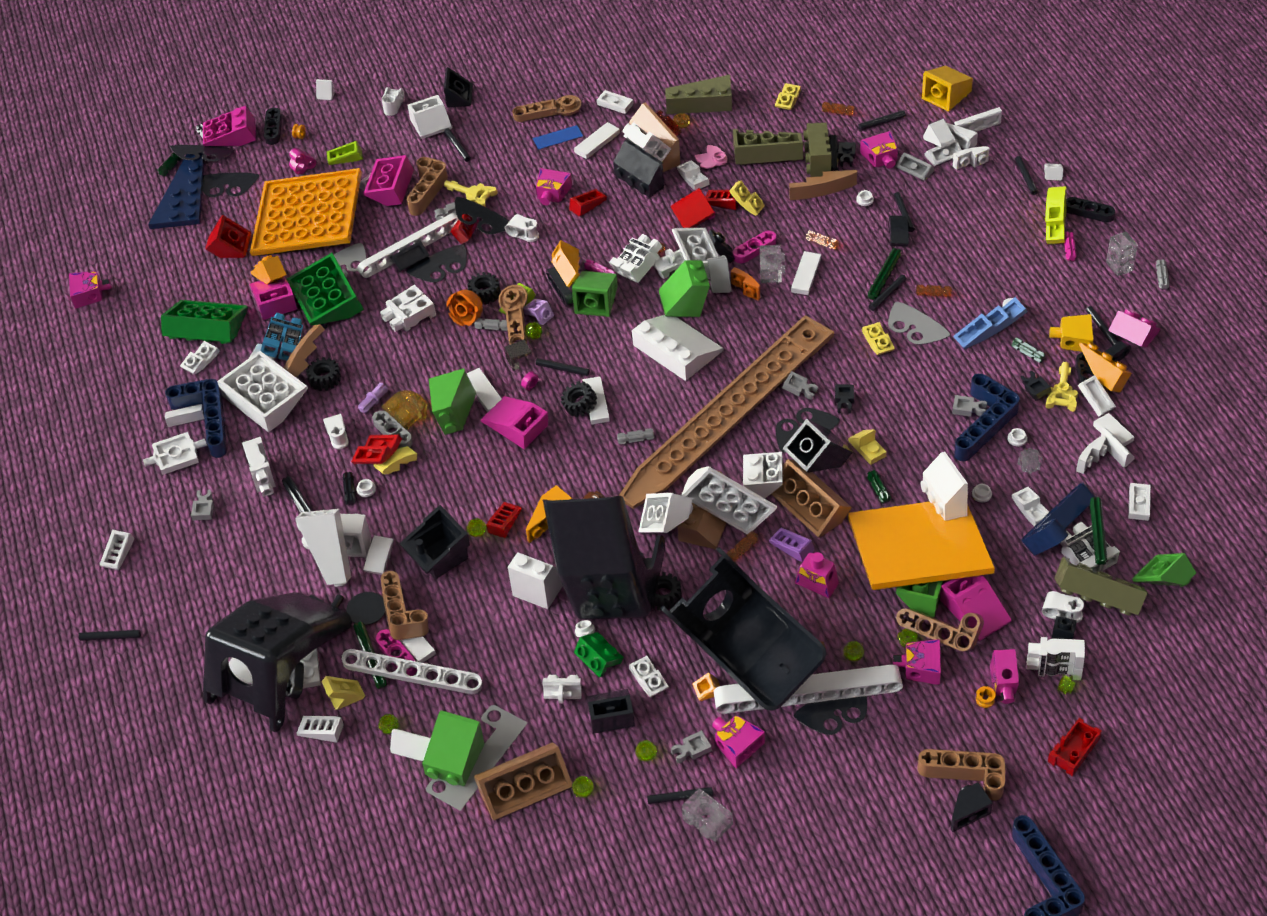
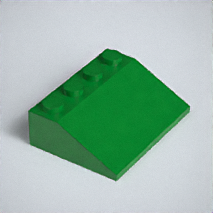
(325, 292)
(203, 321)

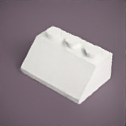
(695, 245)
(945, 488)
(664, 512)

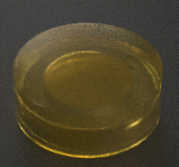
(682, 120)

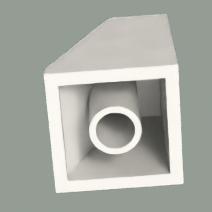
(534, 580)

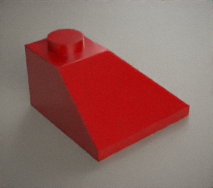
(228, 239)

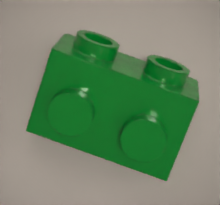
(597, 653)

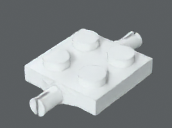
(175, 453)

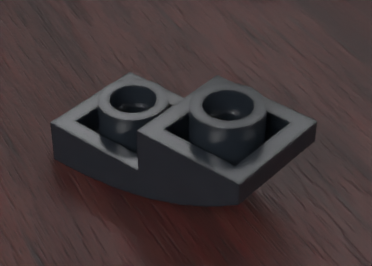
(898, 231)
(721, 246)
(1063, 628)

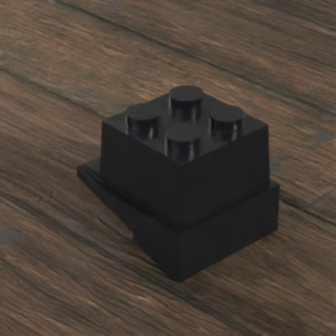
(437, 543)

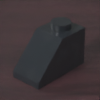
(970, 806)

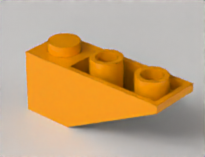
(566, 261)
(269, 269)
(1107, 371)
(538, 521)

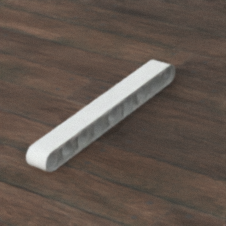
(819, 688)

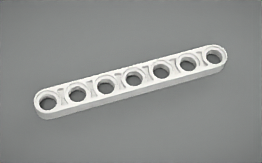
(432, 236)
(419, 678)

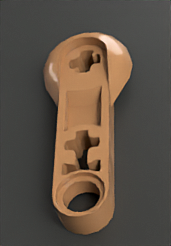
(565, 106)
(514, 311)

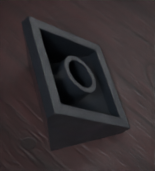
(457, 89)

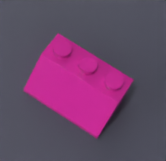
(389, 180)

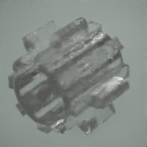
(1030, 460)

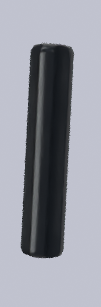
(833, 142)
(296, 495)

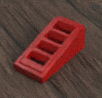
(724, 199)
(585, 202)
(457, 230)
(502, 530)

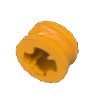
(298, 131)
(985, 690)

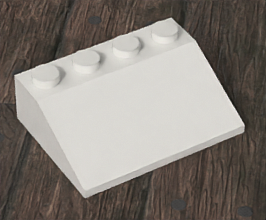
(675, 345)
(262, 390)
(727, 499)

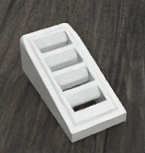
(965, 137)
(116, 536)
(325, 734)

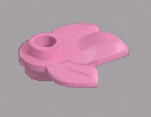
(712, 158)

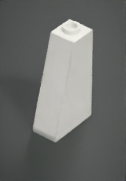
(327, 544)

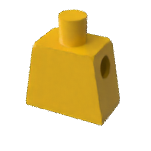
(1073, 331)

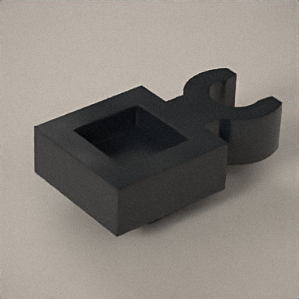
(846, 152)
(1036, 387)
(844, 396)

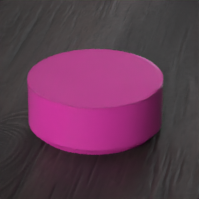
(529, 380)

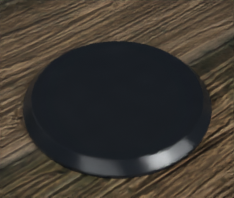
(366, 607)

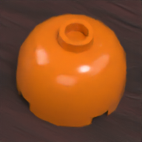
(464, 307)

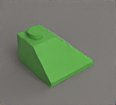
(1166, 570)
(921, 597)

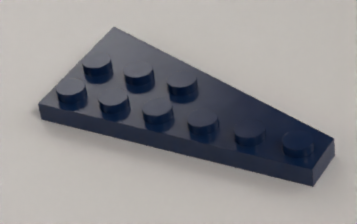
(183, 197)

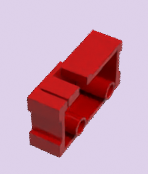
(1074, 747)

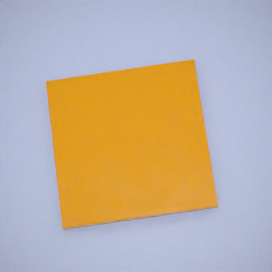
(306, 212)
(917, 545)

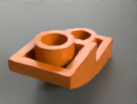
(749, 284)

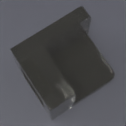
(516, 351)

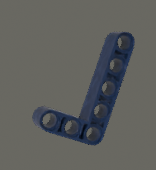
(209, 395)
(1002, 409)
(1051, 529)
(1049, 875)

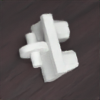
(669, 262)
(562, 688)

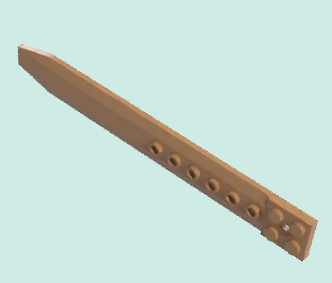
(725, 410)

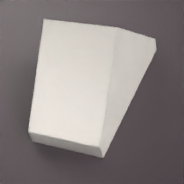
(939, 134)

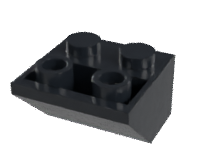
(610, 711)

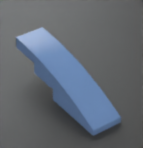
(991, 324)

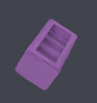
(800, 552)

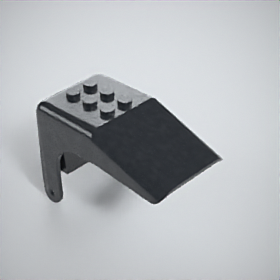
(601, 558)
(749, 635)
(270, 640)

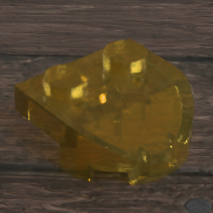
(406, 407)

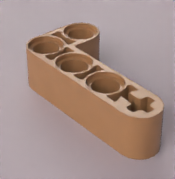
(433, 176)
(401, 623)
(937, 626)
(934, 765)

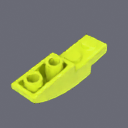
(1055, 215)

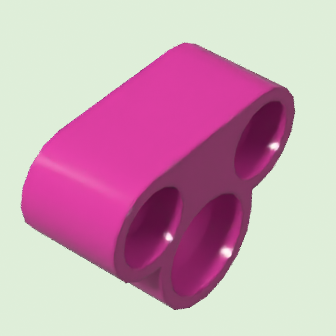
(301, 161)

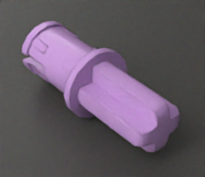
(372, 398)

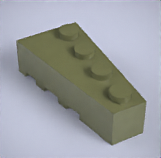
(700, 96)
(766, 147)
(818, 149)
(1100, 587)

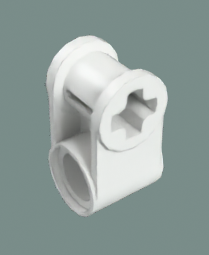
(392, 100)
(522, 228)
(336, 431)
(1062, 606)

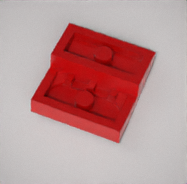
(692, 209)
(377, 449)

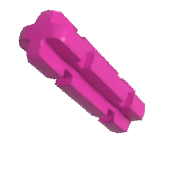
(1070, 247)
(596, 267)

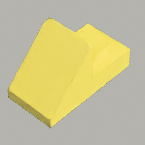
(867, 446)
(342, 691)

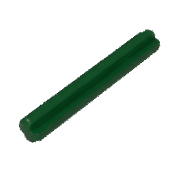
(884, 273)
(1098, 531)
(367, 646)

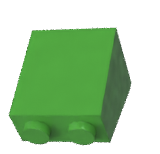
(685, 290)
(594, 293)
(451, 399)
(453, 748)

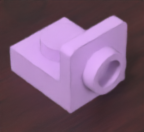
(540, 310)

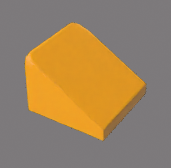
(705, 686)

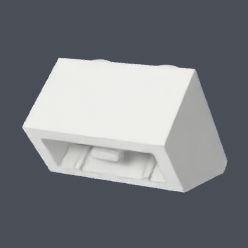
(429, 116)
(763, 472)

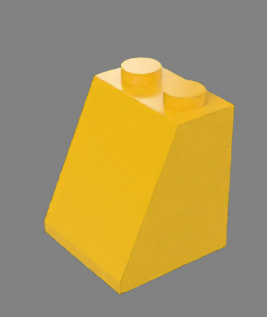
(945, 87)

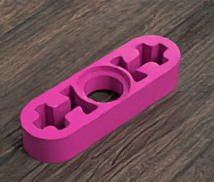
(744, 251)
(394, 645)

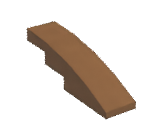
(819, 186)
(305, 347)

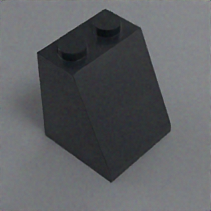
(816, 448)

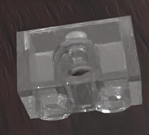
(1121, 253)
(771, 264)
(703, 804)

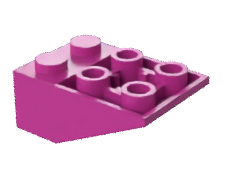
(230, 129)
(273, 297)
(517, 420)
(975, 596)

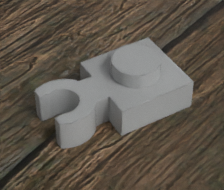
(442, 212)
(798, 384)
(966, 406)
(203, 508)
(693, 745)

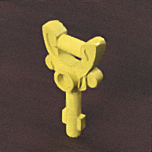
(473, 192)
(1063, 390)

